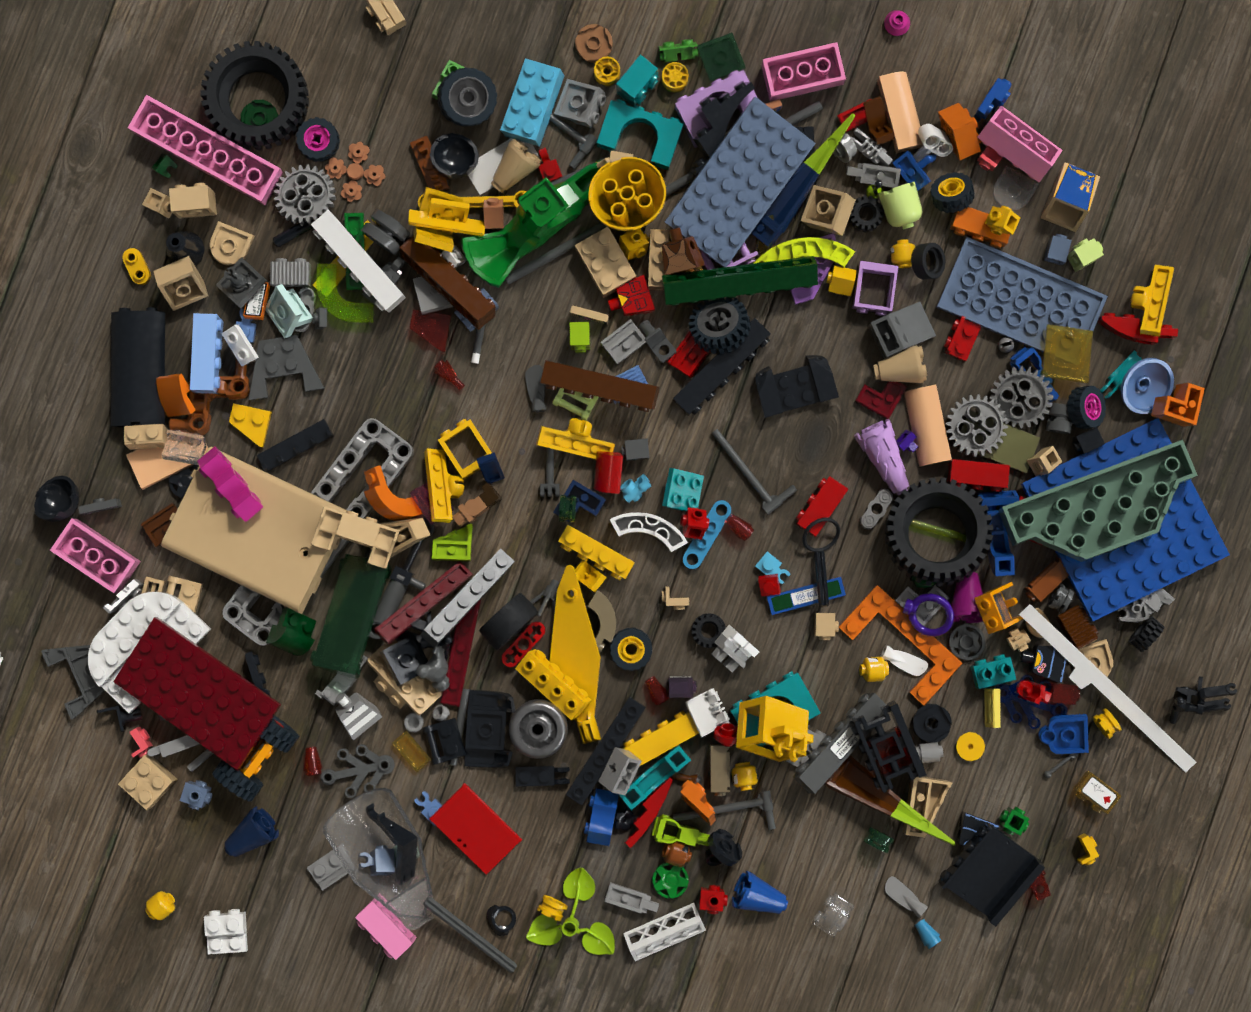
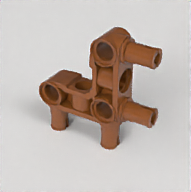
(202, 401)

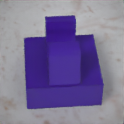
(906, 440)

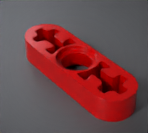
(517, 658)

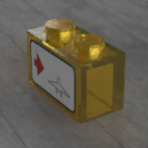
(1096, 792)

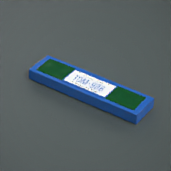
(803, 596)

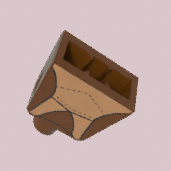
(680, 253)

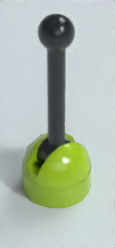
(874, 189)

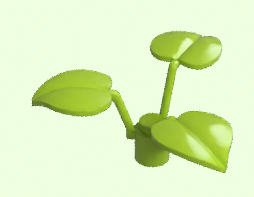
(599, 937)

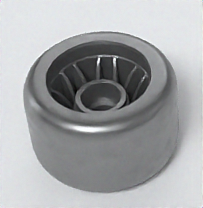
(543, 713)

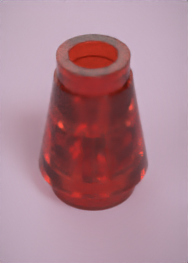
(740, 527)
(656, 691)
(312, 762)

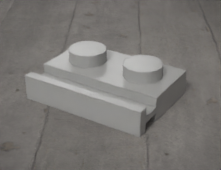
(623, 341)
(327, 870)

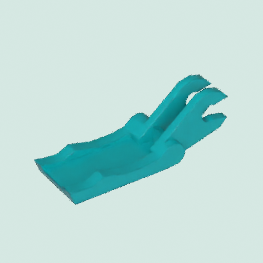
(1118, 374)

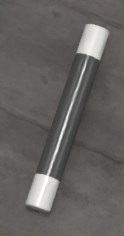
(477, 345)

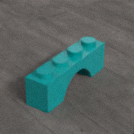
(655, 775)

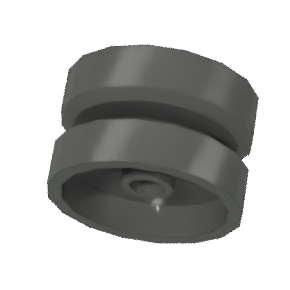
(386, 230)

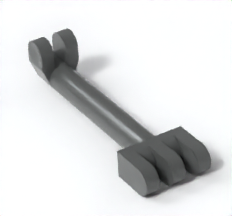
(549, 476)

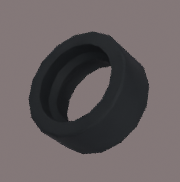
(919, 265)

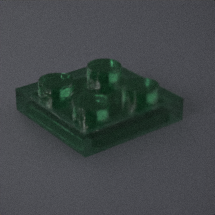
(721, 57)

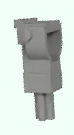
(338, 685)

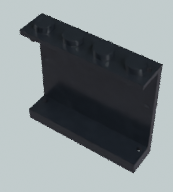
(991, 873)

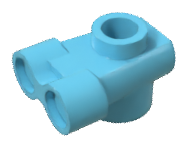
(633, 490)

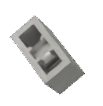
(620, 771)

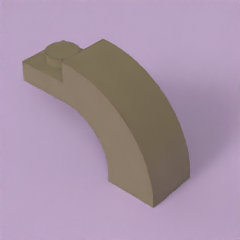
(607, 618)

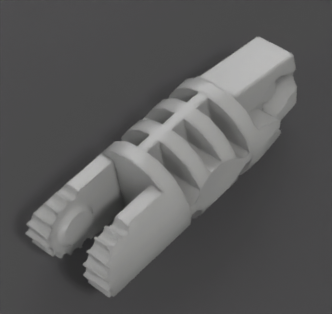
(871, 149)

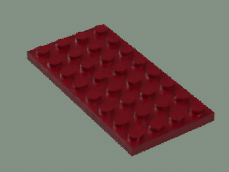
(197, 693)

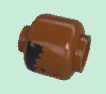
(676, 854)

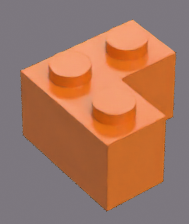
(961, 130)
(1182, 407)

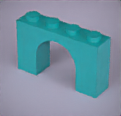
(621, 115)
(791, 688)

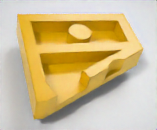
(251, 422)

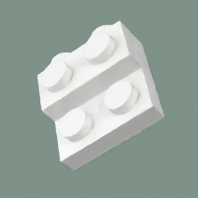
(226, 931)

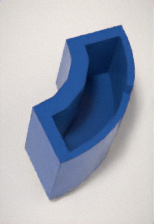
(602, 817)

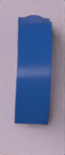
(999, 553)

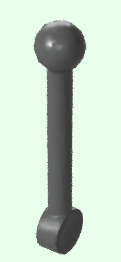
(1047, 774)

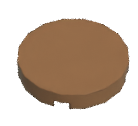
(593, 43)

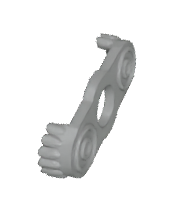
(308, 298)
(870, 519)

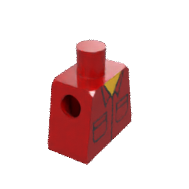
(633, 298)

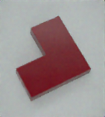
(883, 402)

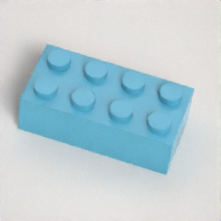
(532, 102)

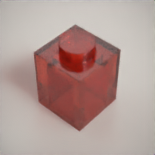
(1064, 693)

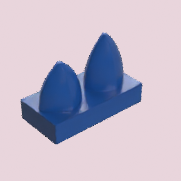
(1002, 498)

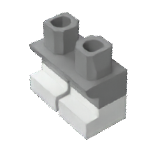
(735, 646)

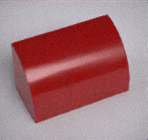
(608, 472)

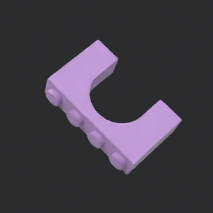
(687, 106)

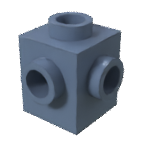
(189, 794)

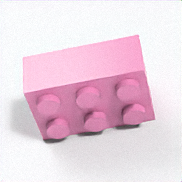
(385, 929)

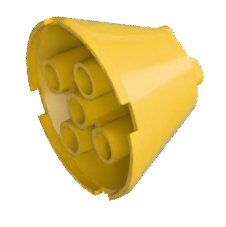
(627, 193)

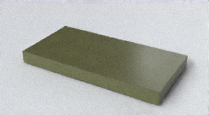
(1015, 449)

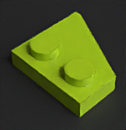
(454, 545)

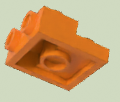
(695, 797)

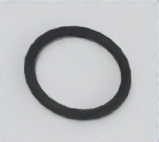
(814, 523)

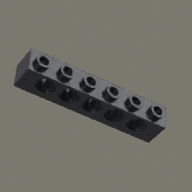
(599, 758)

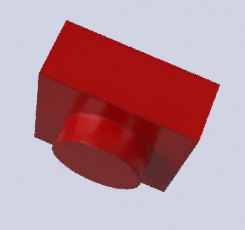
(769, 585)

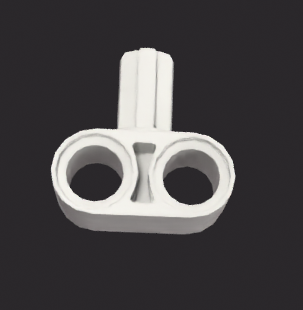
(933, 141)

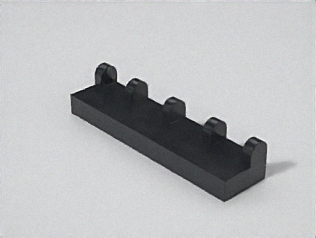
(295, 445)

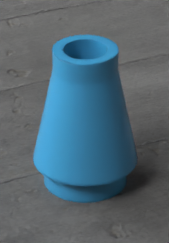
(927, 933)

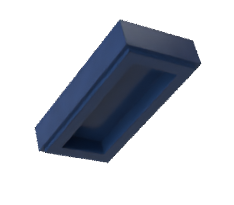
(490, 468)

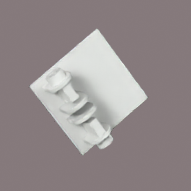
(707, 712)

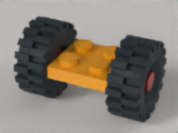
(244, 781)

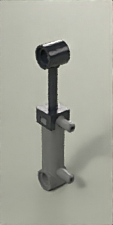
(398, 584)

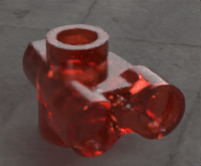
(1040, 880)

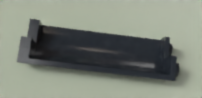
(136, 365)

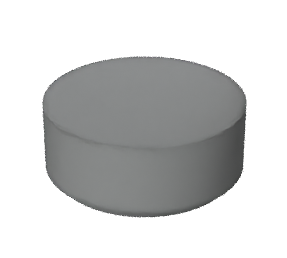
(413, 722)

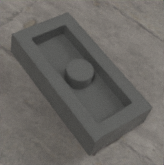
(99, 505)

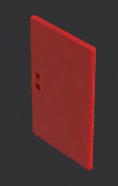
(477, 827)

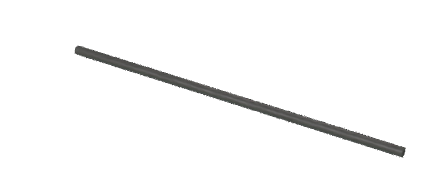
(670, 188)

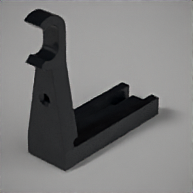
(405, 842)

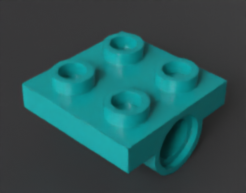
(682, 490)

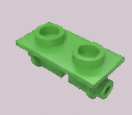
(686, 49)

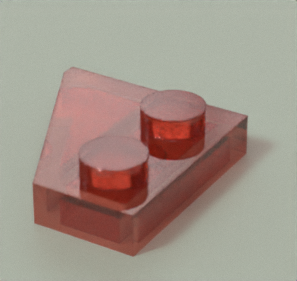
(432, 328)

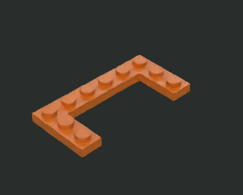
(944, 661)

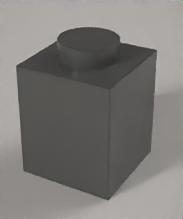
(636, 449)

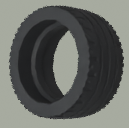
(508, 621)

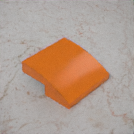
(173, 395)

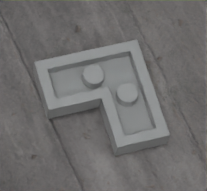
(926, 609)

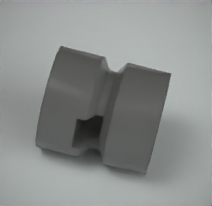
(1059, 419)

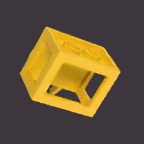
(779, 726)

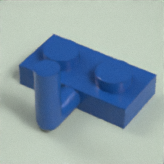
(913, 170)

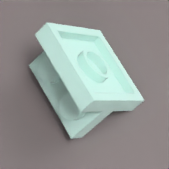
(287, 310)

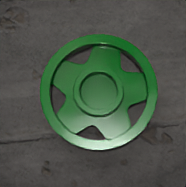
(670, 880)

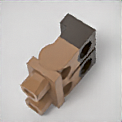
(477, 506)

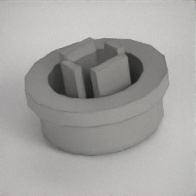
(845, 149)

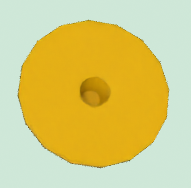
(970, 746)

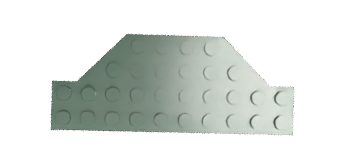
(1103, 507)

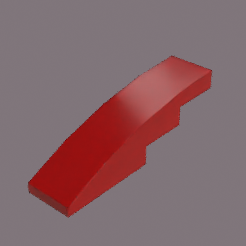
(652, 804)

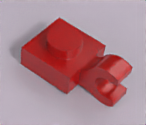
(549, 168)

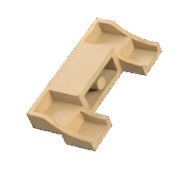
(357, 530)

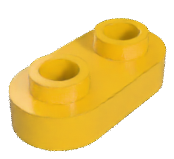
(136, 265)

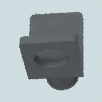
(656, 339)

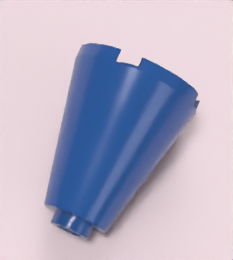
(757, 895)

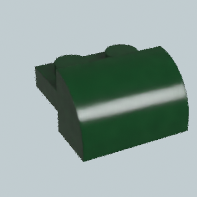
(292, 632)

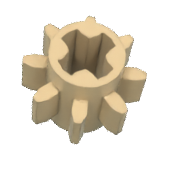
(1018, 640)

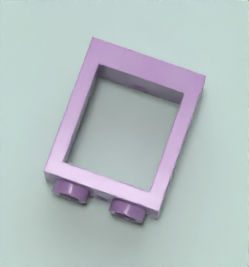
(875, 268)

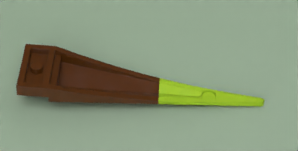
(856, 783)

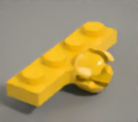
(1153, 299)
(573, 440)
(441, 485)

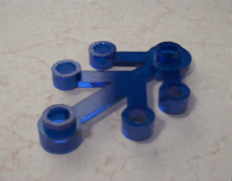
(1010, 695)

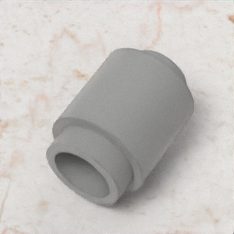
(930, 752)

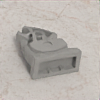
(1145, 606)

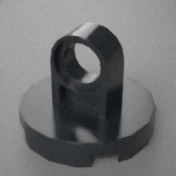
(723, 849)

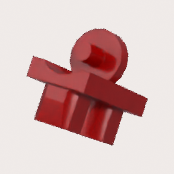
(1033, 692)

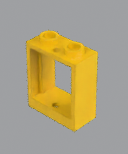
(447, 435)

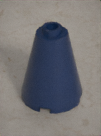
(252, 832)

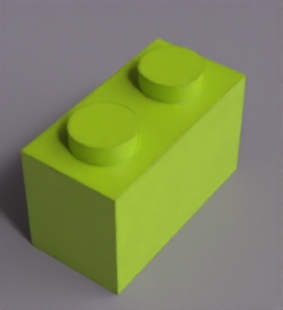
(580, 336)

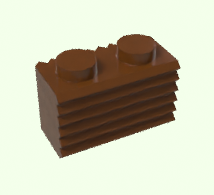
(1077, 628)

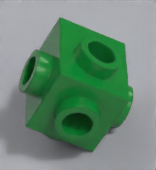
(1020, 824)

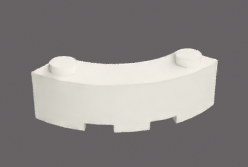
(650, 525)

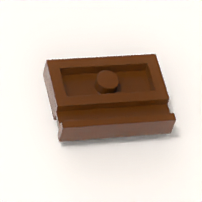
(158, 524)

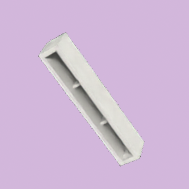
(358, 261)

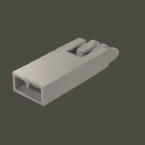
(173, 746)

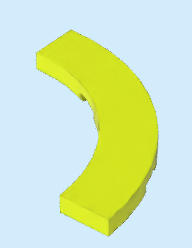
(808, 247)

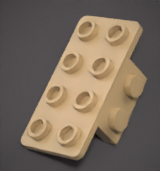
(415, 693)

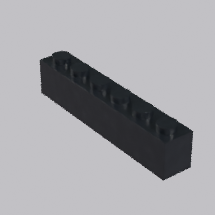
(718, 370)

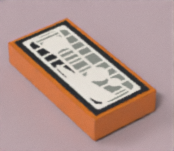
(256, 305)

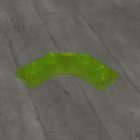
(335, 303)

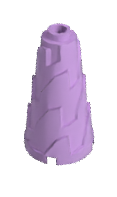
(883, 452)

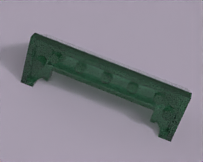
(350, 616)

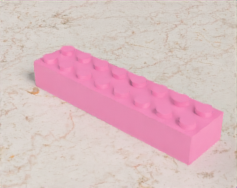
(205, 150)

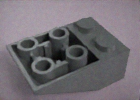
(901, 330)

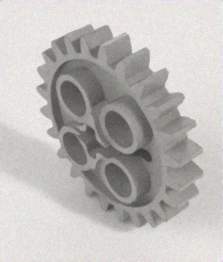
(291, 186)
(1037, 389)
(967, 440)

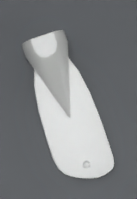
(904, 661)

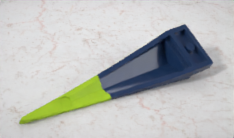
(796, 189)

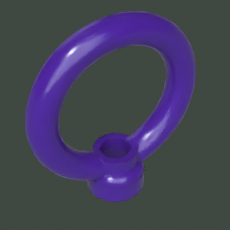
(911, 608)

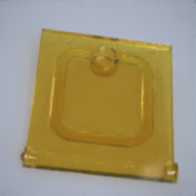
(1067, 357)

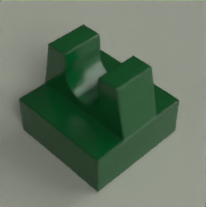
(162, 164)

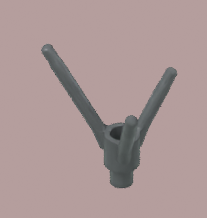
(549, 594)

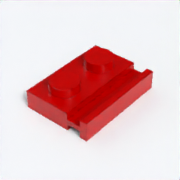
(688, 356)

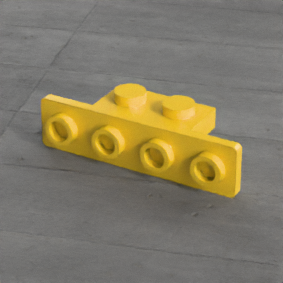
(447, 216)

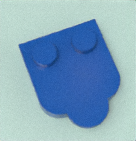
(1066, 734)

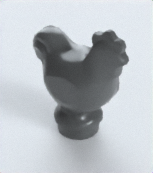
(435, 670)

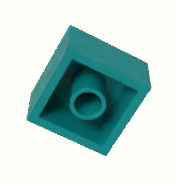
(637, 81)

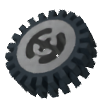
(706, 321)

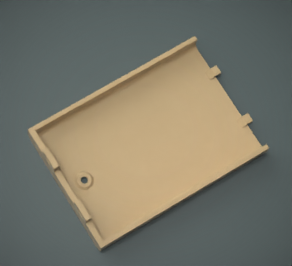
(258, 553)

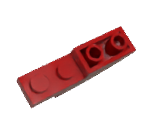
(1129, 328)

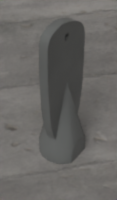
(536, 389)

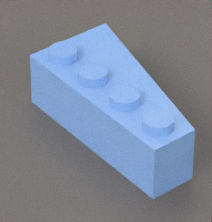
(206, 353)

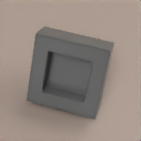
(320, 318)

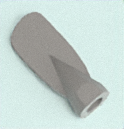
(904, 896)

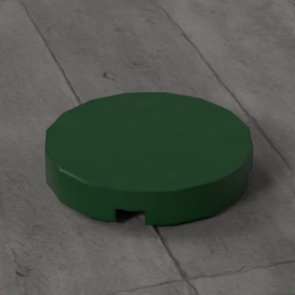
(253, 113)

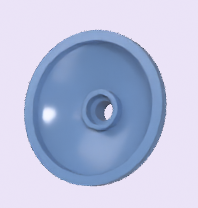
(1156, 382)

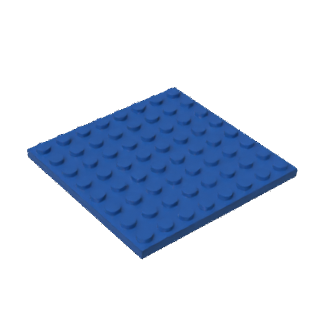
(1140, 568)

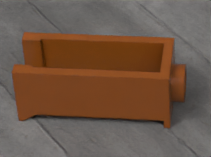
(1046, 581)

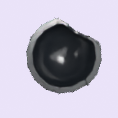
(453, 156)
(56, 499)

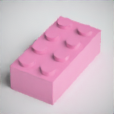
(803, 71)
(1020, 144)
(95, 555)

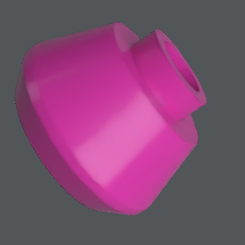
(897, 23)

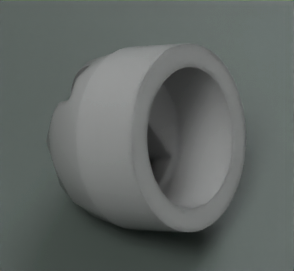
(1006, 349)
(437, 713)

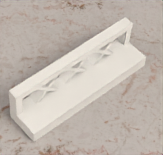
(666, 935)

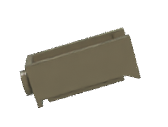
(719, 769)

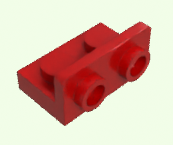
(962, 339)

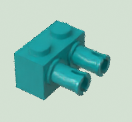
(993, 672)

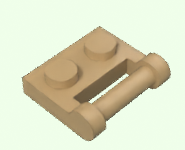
(189, 591)

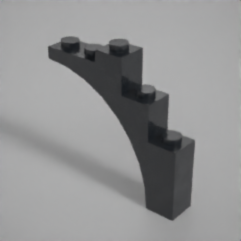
(716, 117)

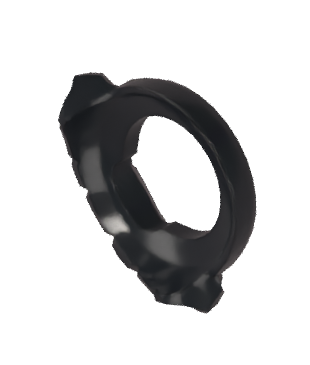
(500, 930)

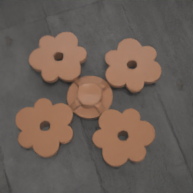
(355, 171)

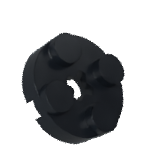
(942, 725)

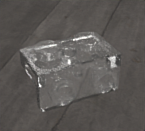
(184, 447)

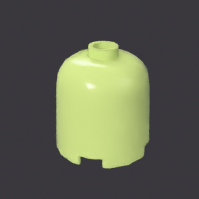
(901, 205)

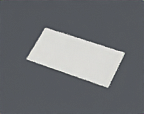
(487, 165)

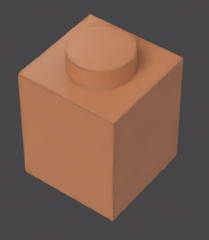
(493, 213)

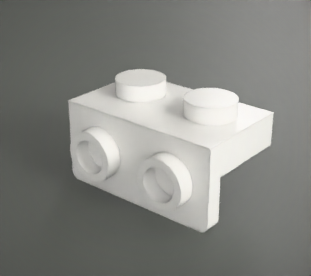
(239, 345)

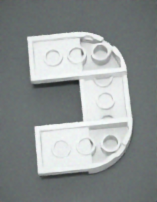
(122, 633)

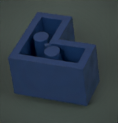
(584, 498)

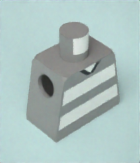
(356, 713)

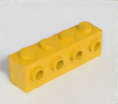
(595, 551)
(553, 684)

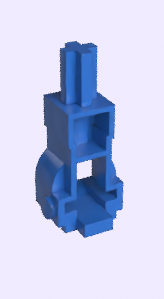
(1035, 359)

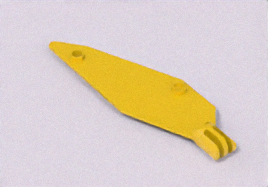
(576, 649)

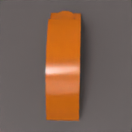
(385, 501)

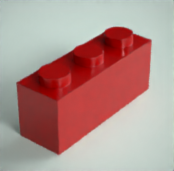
(979, 474)
(821, 504)

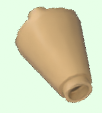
(514, 166)
(902, 367)

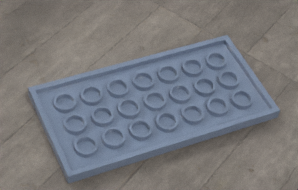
(740, 181)
(1016, 296)

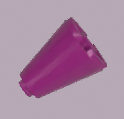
(964, 602)

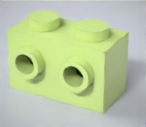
(1085, 254)

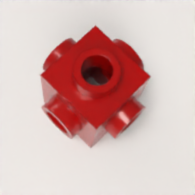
(694, 523)
(707, 894)

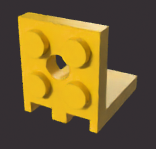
(435, 238)

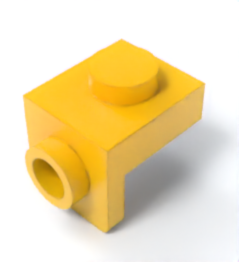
(589, 576)
(1088, 844)

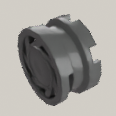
(1060, 598)

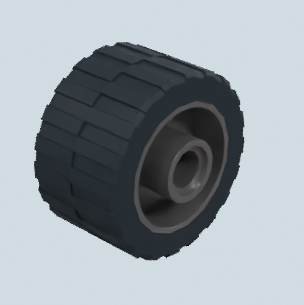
(467, 97)

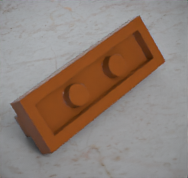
(421, 149)

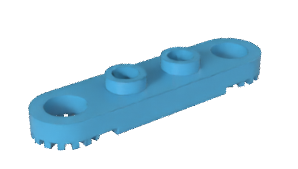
(701, 547)

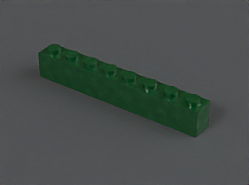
(740, 280)

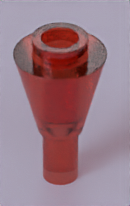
(446, 371)

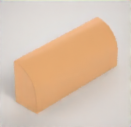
(900, 110)
(928, 425)

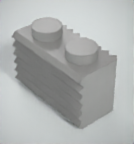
(290, 273)

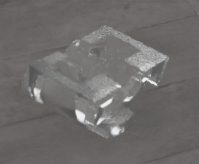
(834, 915)

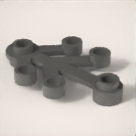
(360, 769)

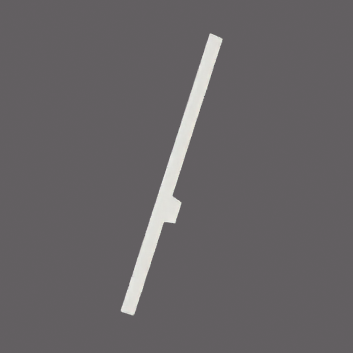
(1086, 673)

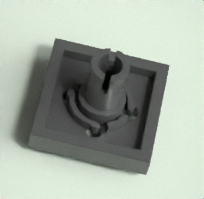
(238, 280)

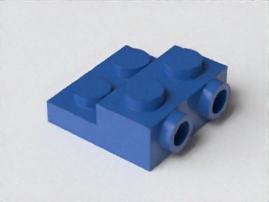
(996, 97)

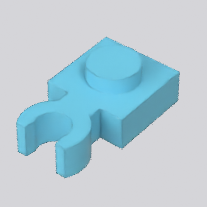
(770, 565)

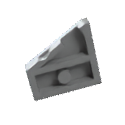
(131, 590)

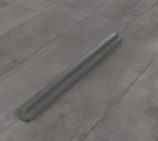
(470, 934)

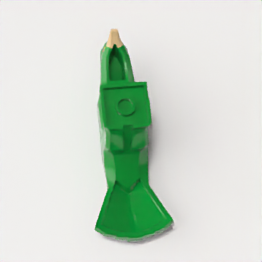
(537, 218)

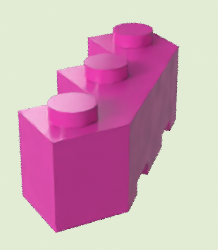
(229, 484)

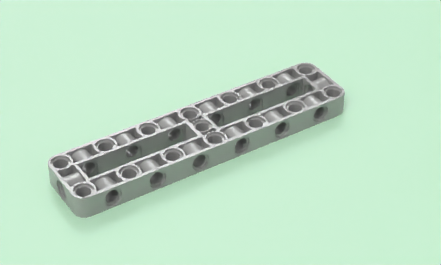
(335, 477)

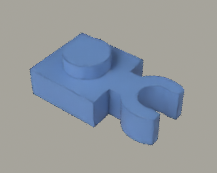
(247, 327)
(430, 807)

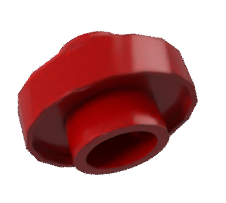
(726, 734)

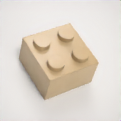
(192, 201)
(828, 210)
(180, 283)
(147, 781)

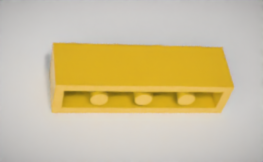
(663, 738)

